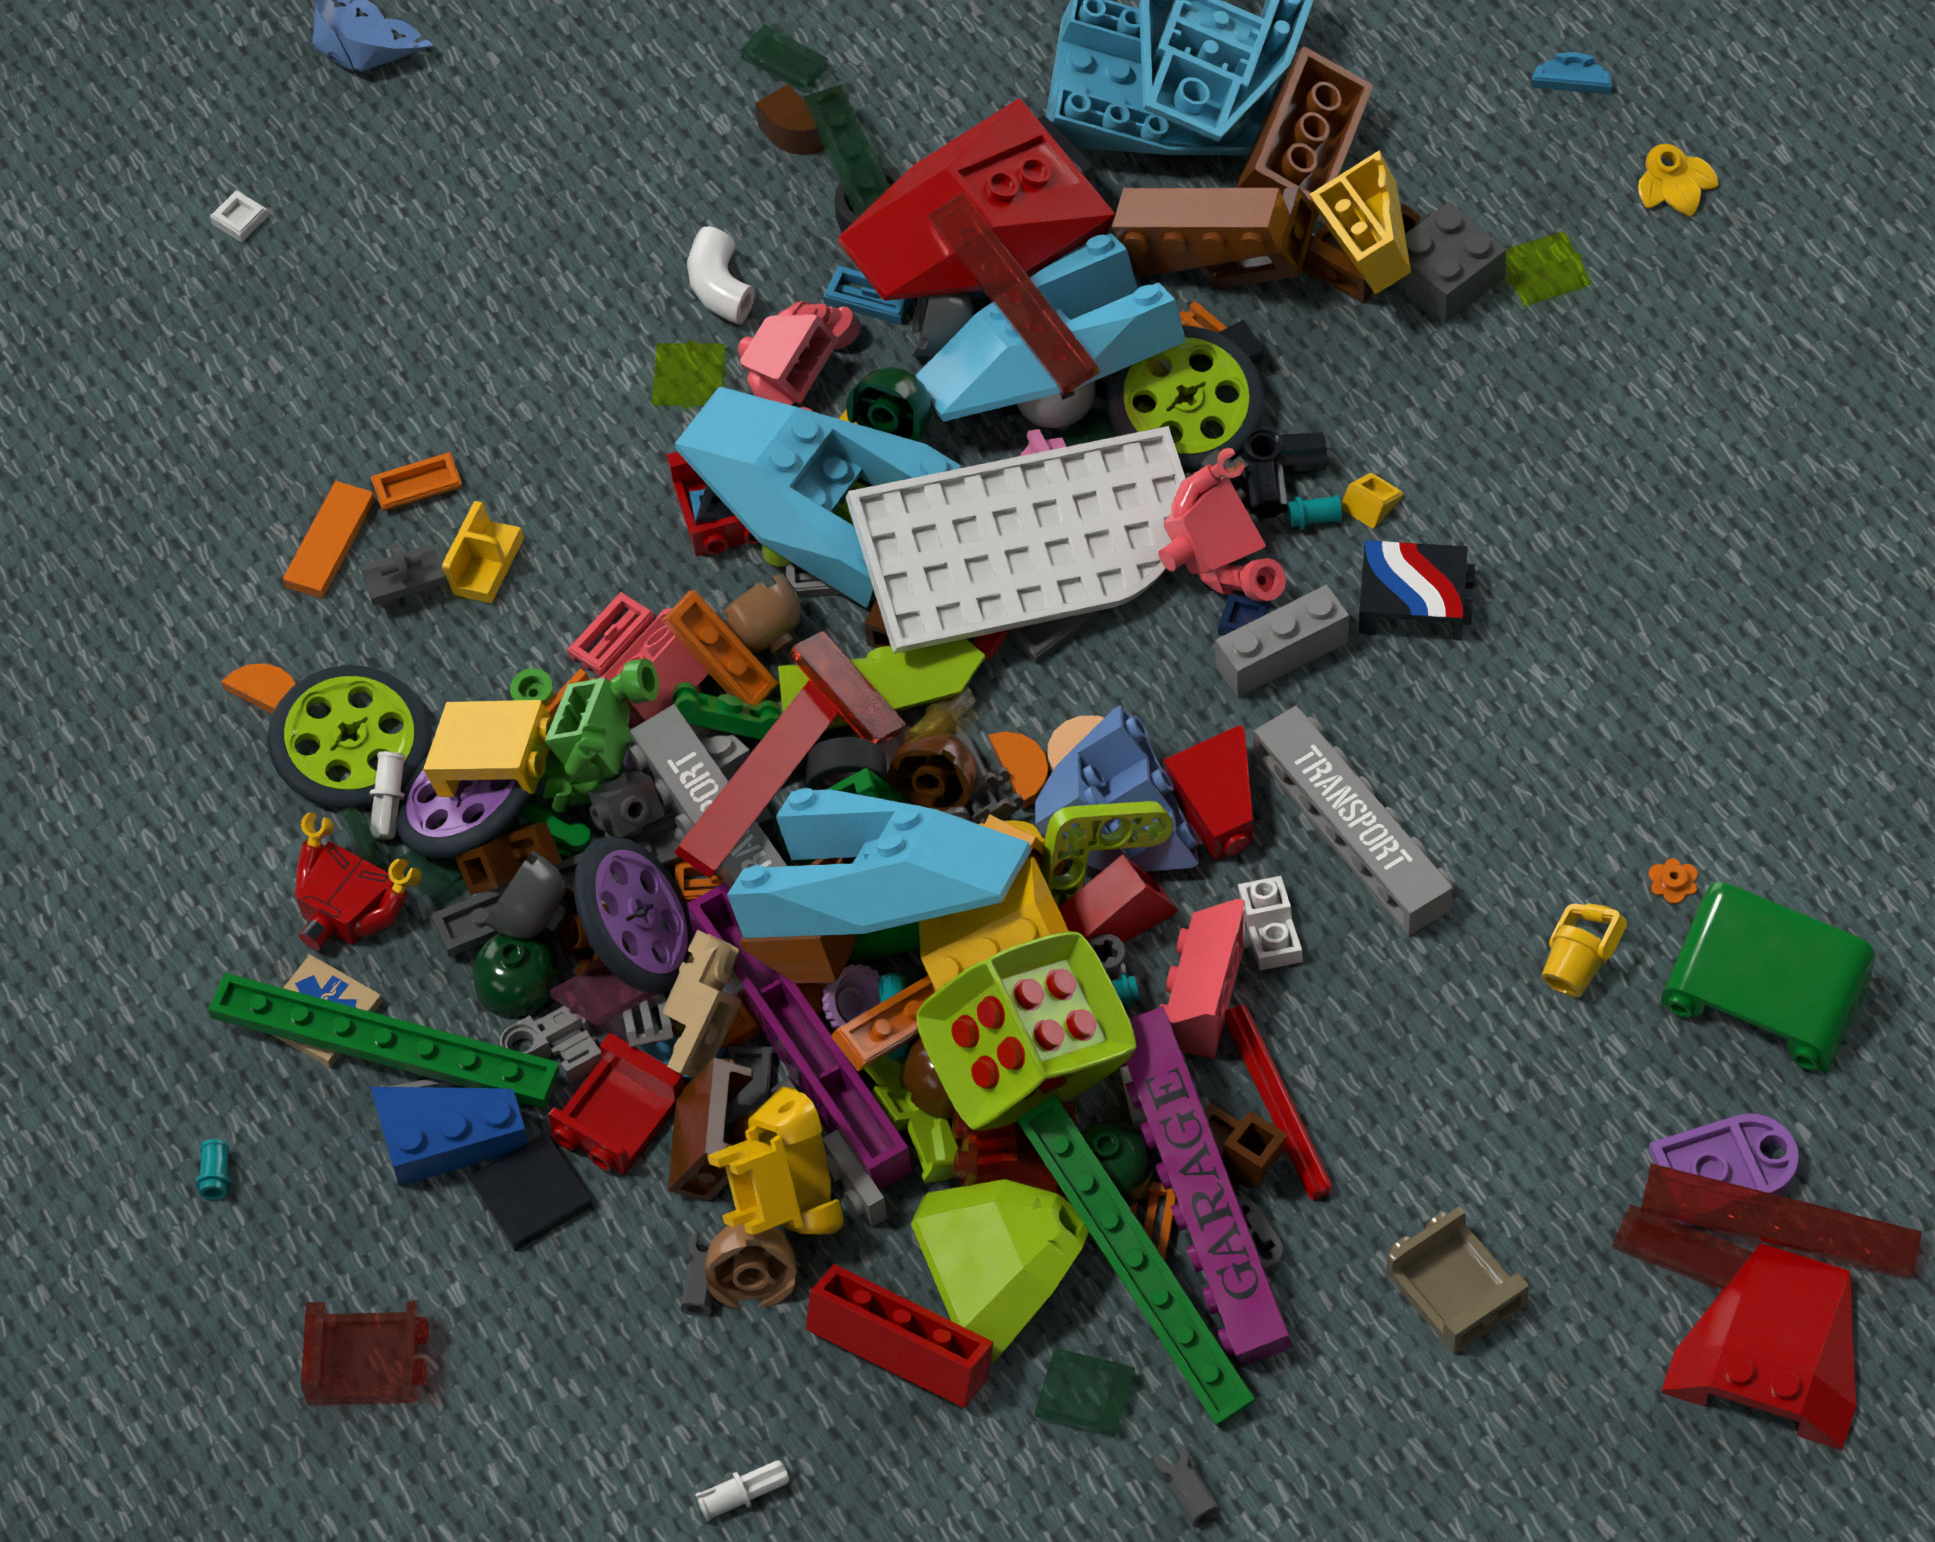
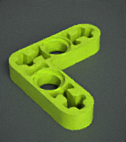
(1088, 838)

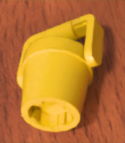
(1578, 953)

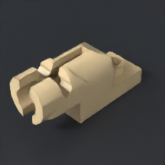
(702, 1004)

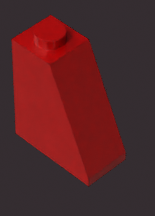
(1215, 791)
(1118, 902)

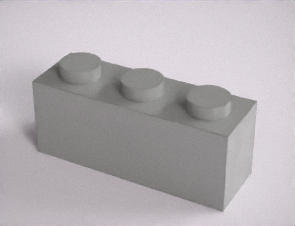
(1281, 641)

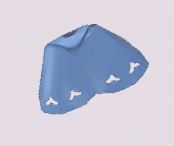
(361, 41)

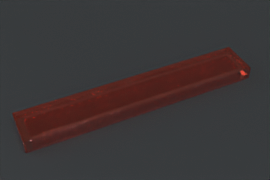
(1014, 294)
(1781, 1221)

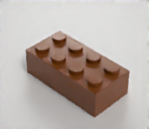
(1306, 126)

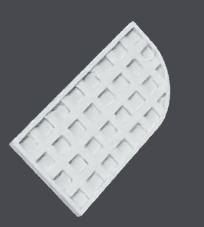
(1017, 538)

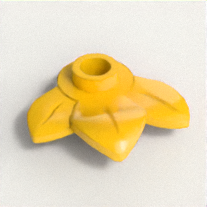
(1676, 184)

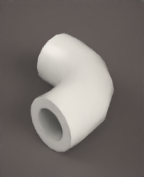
(711, 278)

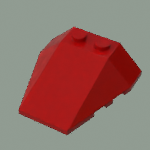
(1776, 1345)

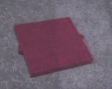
(597, 996)

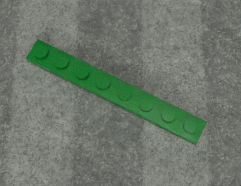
(382, 1039)
(1136, 1260)

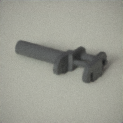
(985, 788)

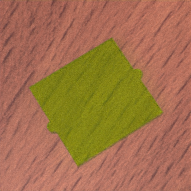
(1545, 268)
(687, 373)

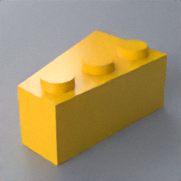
(1367, 220)

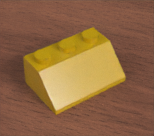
(971, 936)

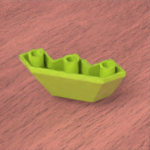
(997, 1253)

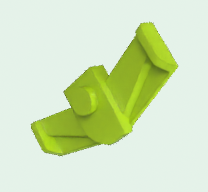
(929, 1133)

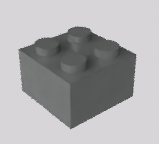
(1451, 262)

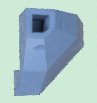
(1119, 767)

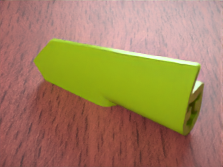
(903, 677)

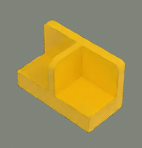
(481, 555)

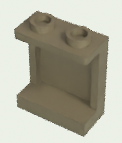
(1454, 1280)

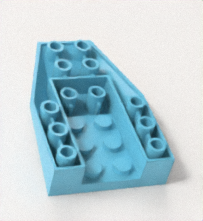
(1100, 90)

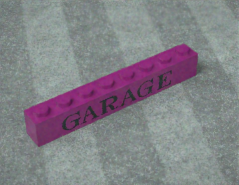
(807, 1048)
(1203, 1192)

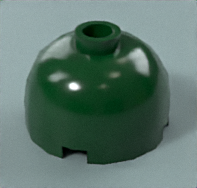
(891, 403)
(516, 976)
(1124, 1157)

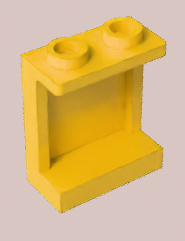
(489, 744)

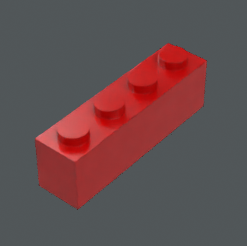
(899, 1335)

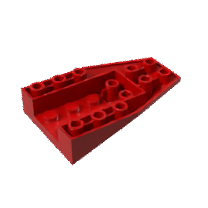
(1014, 181)

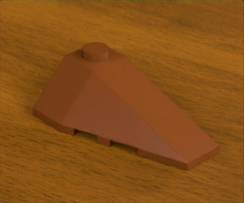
(805, 958)

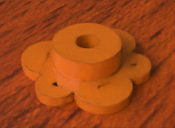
(1673, 889)

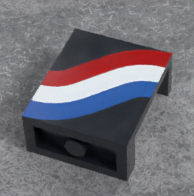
(1415, 584)

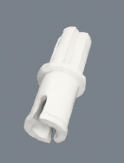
(387, 795)
(741, 1489)

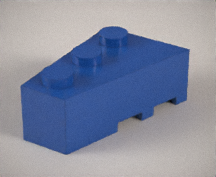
(446, 1128)

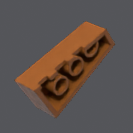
(1198, 226)

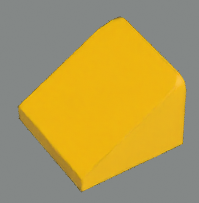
(1370, 499)

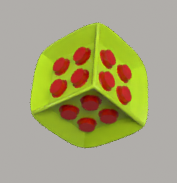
(1025, 1029)

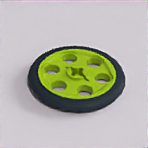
(1229, 367)
(334, 688)

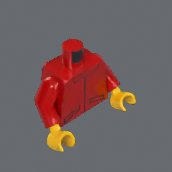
(344, 892)

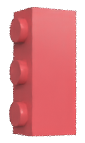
(671, 661)
(1205, 976)

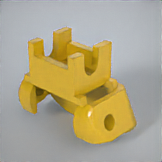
(781, 1170)

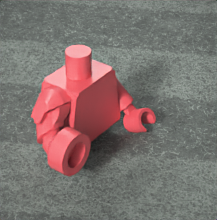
(794, 348)
(1215, 529)

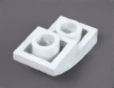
(1270, 923)

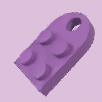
(1732, 1153)

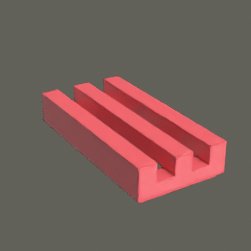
(601, 657)

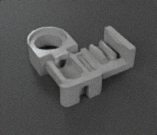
(561, 1032)

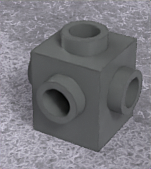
(625, 804)

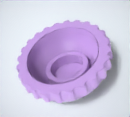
(851, 994)

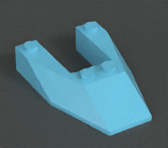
(1214, 60)
(993, 368)
(791, 470)
(905, 870)

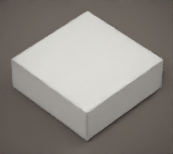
(239, 216)

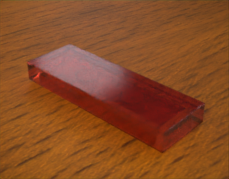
(847, 689)
(1680, 1248)

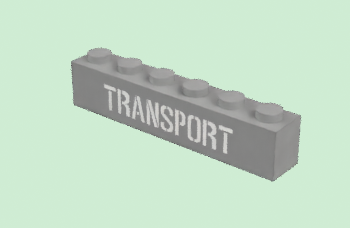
(690, 783)
(1353, 820)

